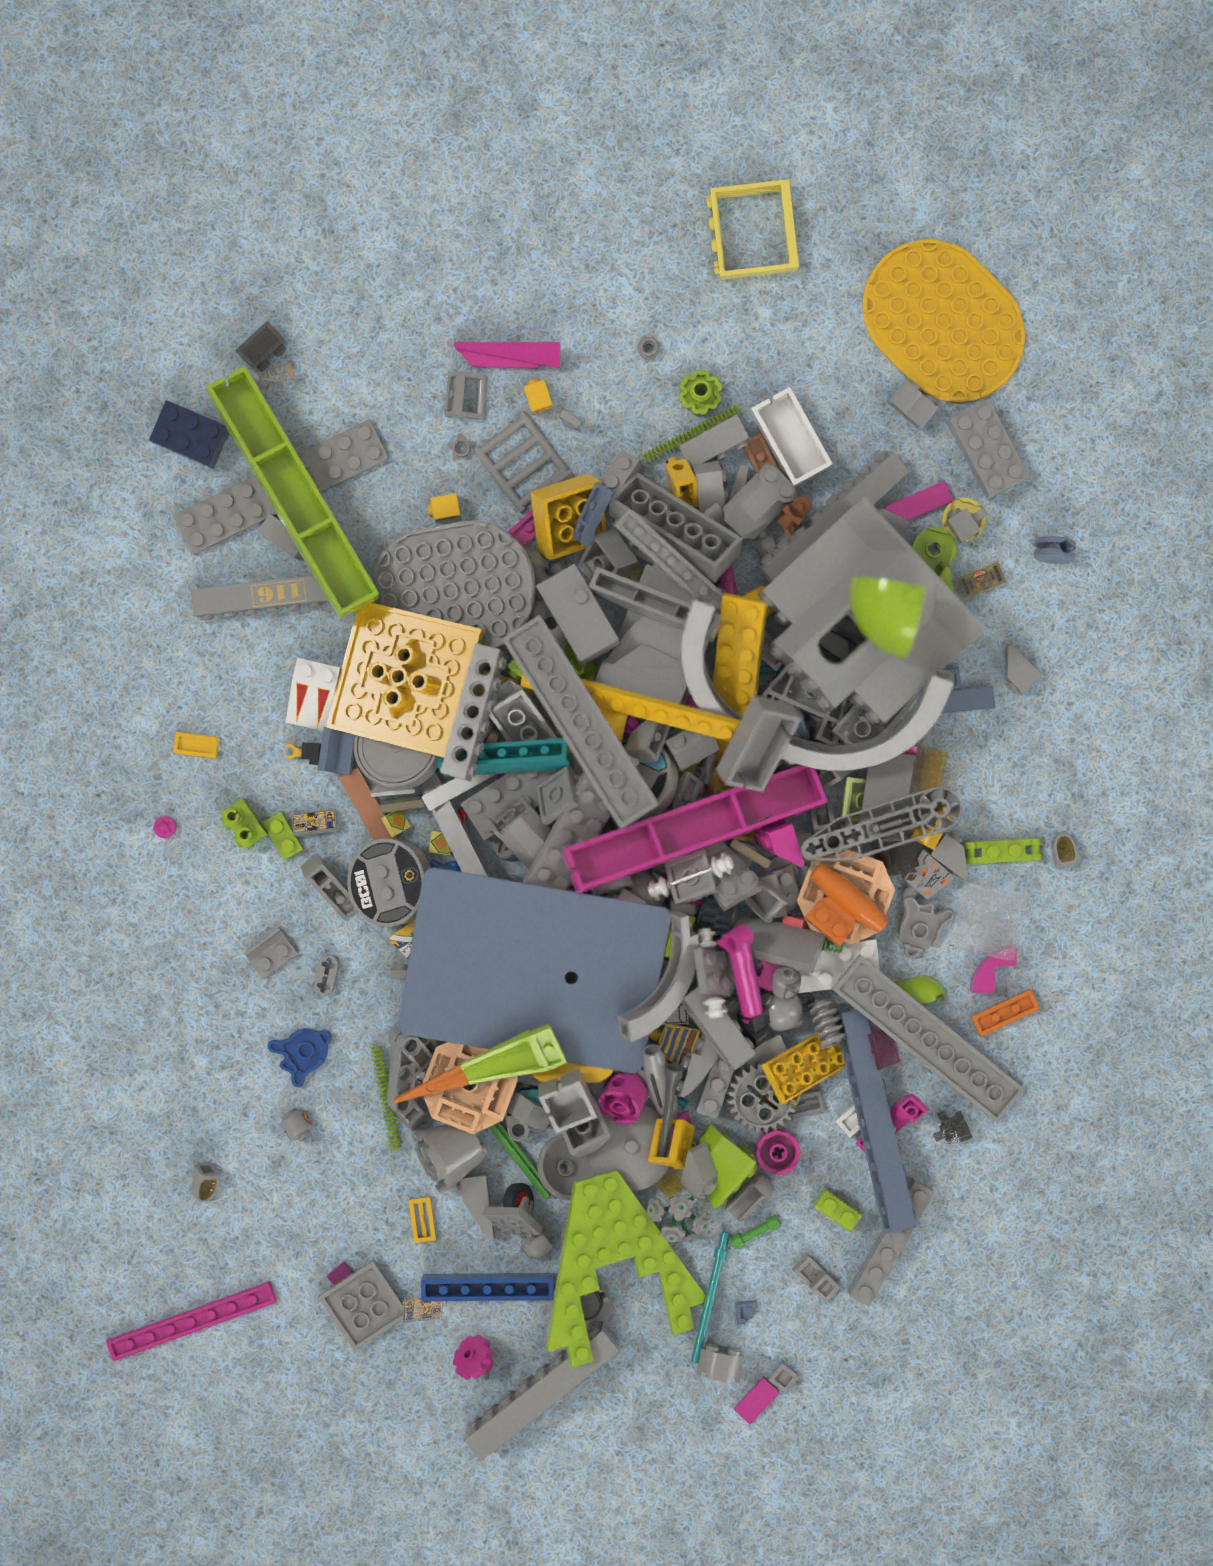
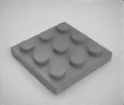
(363, 1304)

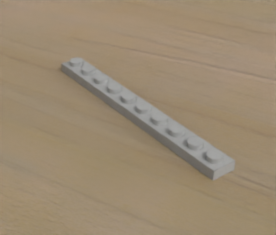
(678, 568)

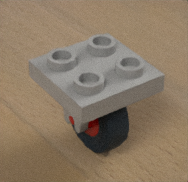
(515, 1212)

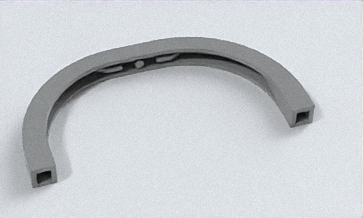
(799, 750)

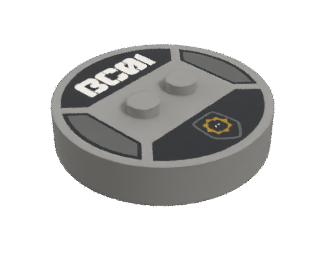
(387, 881)

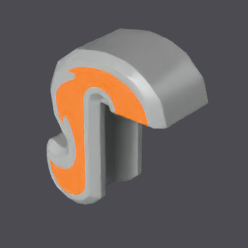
(750, 1196)

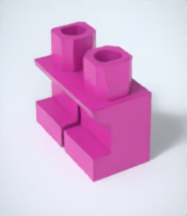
(765, 974)

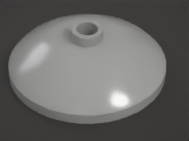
(551, 1157)

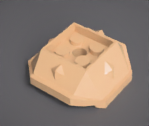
(865, 874)
(464, 1107)

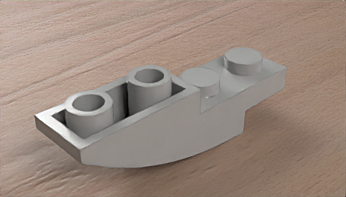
(696, 1066)

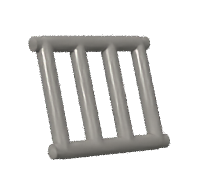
(494, 469)

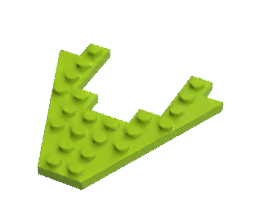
(602, 1229)

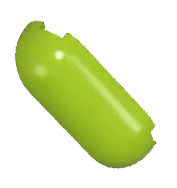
(922, 988)

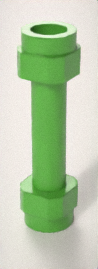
(738, 1241)

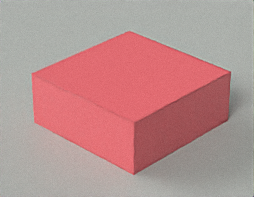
(794, 920)

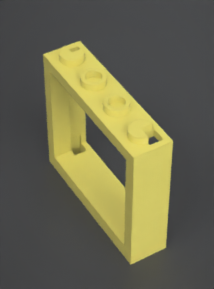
(781, 186)

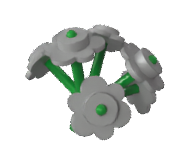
(679, 1208)

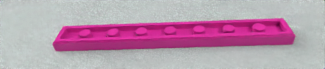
(191, 1321)

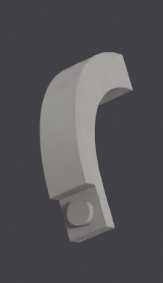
(672, 987)

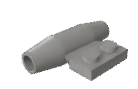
(654, 1078)

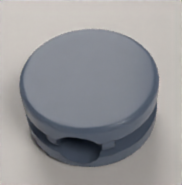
(1055, 549)

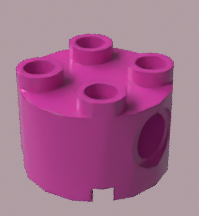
(623, 1097)

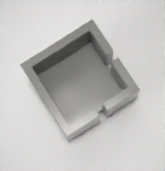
(569, 1101)

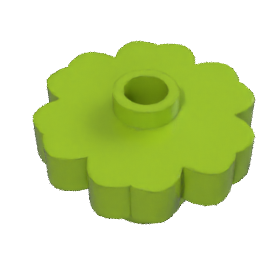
(703, 381)

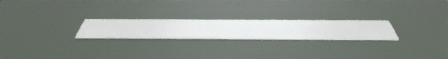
(456, 787)

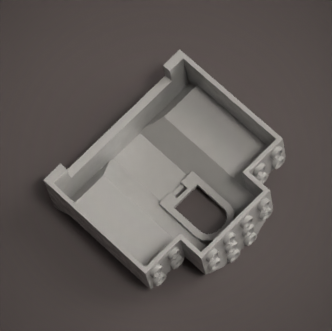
(814, 598)

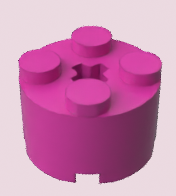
(772, 1162)

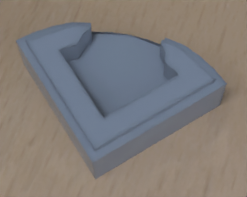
(745, 1310)

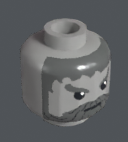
(786, 982)

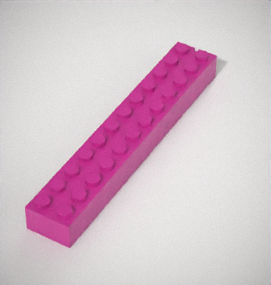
(692, 828)

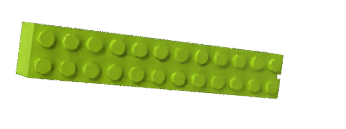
(292, 493)

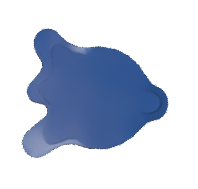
(302, 1052)

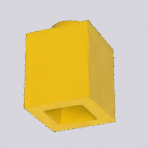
(537, 396)
(444, 507)

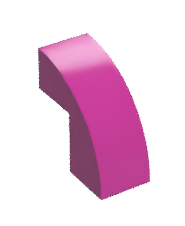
(984, 976)

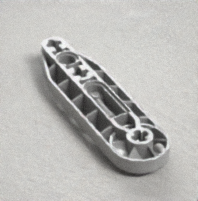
(871, 832)

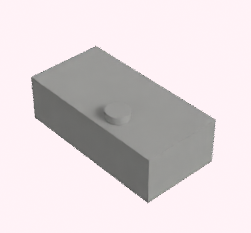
(578, 614)

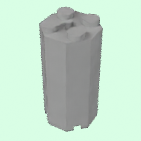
(521, 830)

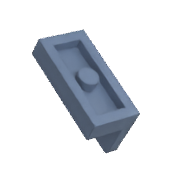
(336, 751)

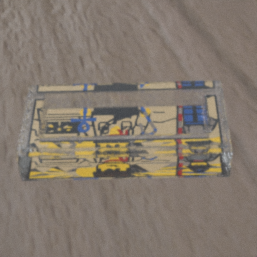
(419, 1310)

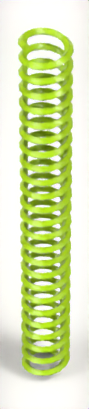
(688, 434)
(385, 1093)

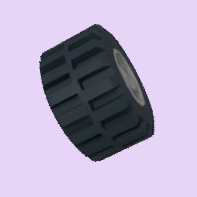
(714, 917)

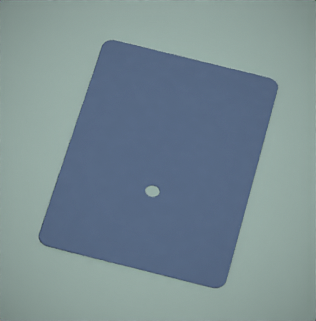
(496, 960)

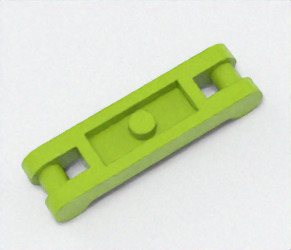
(1003, 851)

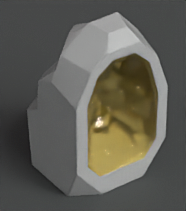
(1064, 850)
(205, 1181)

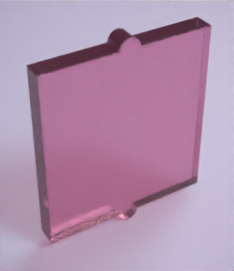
(883, 1049)

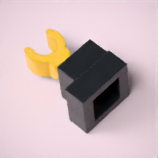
(308, 751)

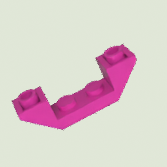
(904, 1110)

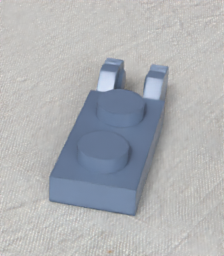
(592, 514)

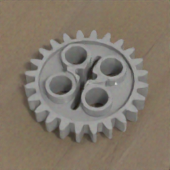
(750, 1112)

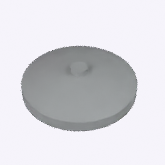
(629, 1151)

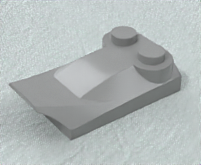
(759, 502)
(519, 716)
(735, 886)

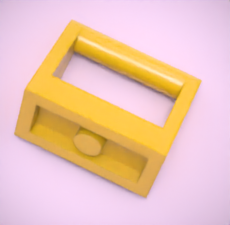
(679, 1147)

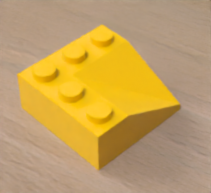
(557, 512)

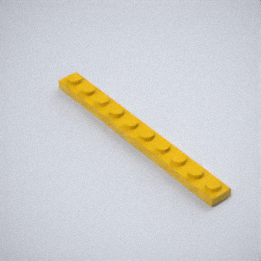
(658, 710)

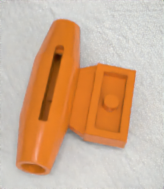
(842, 906)

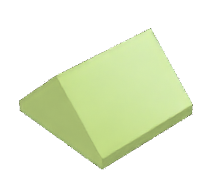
(852, 797)

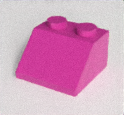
(780, 840)

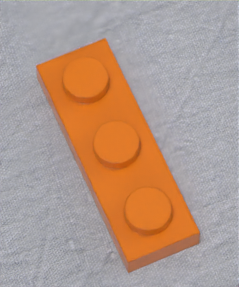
(1005, 1012)

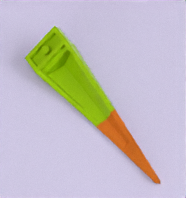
(521, 1055)

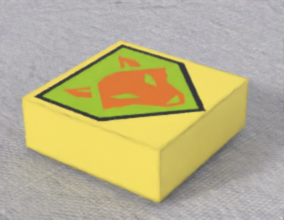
(396, 822)
(439, 844)

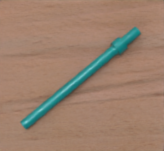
(720, 1255)

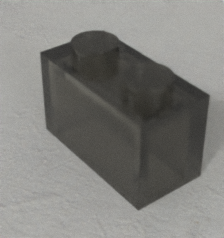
(262, 347)

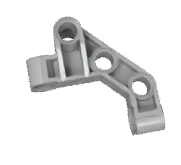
(414, 1056)

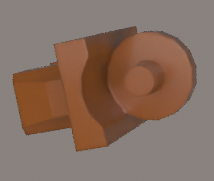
(795, 512)

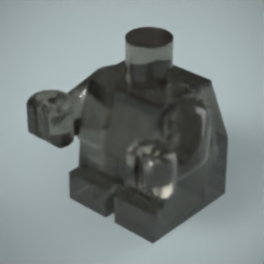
(952, 1129)

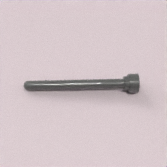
(673, 1073)

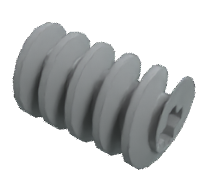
(826, 1023)

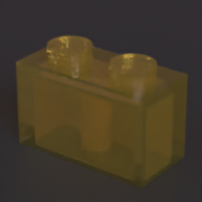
(931, 769)

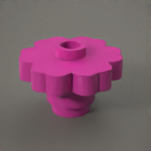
(473, 1357)

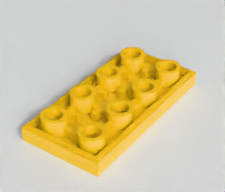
(802, 1067)

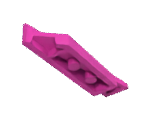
(510, 354)

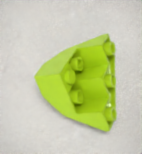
(730, 1162)

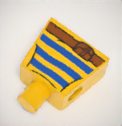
(675, 1040)

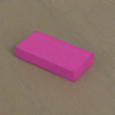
(756, 1400)

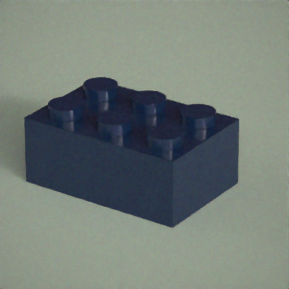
(189, 434)

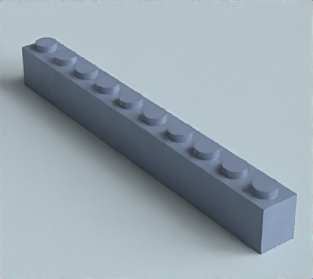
(876, 1125)

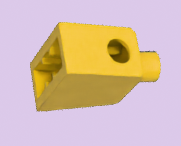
(680, 474)

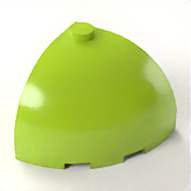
(886, 612)

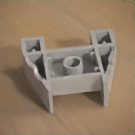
(787, 689)

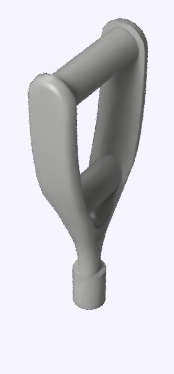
(775, 909)

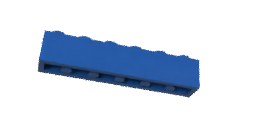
(487, 1287)

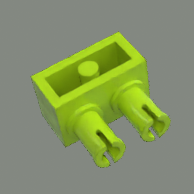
(243, 823)

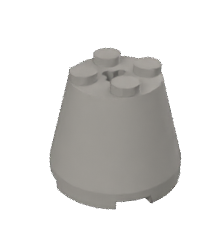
(448, 1154)

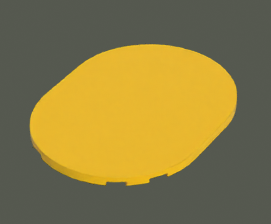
(943, 320)

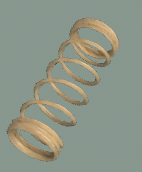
(289, 370)

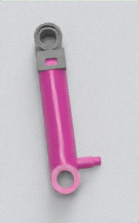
(753, 1016)

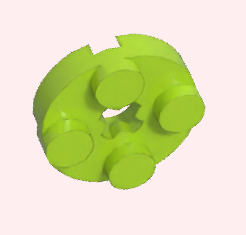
(944, 543)

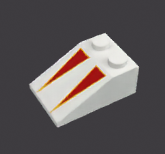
(312, 694)

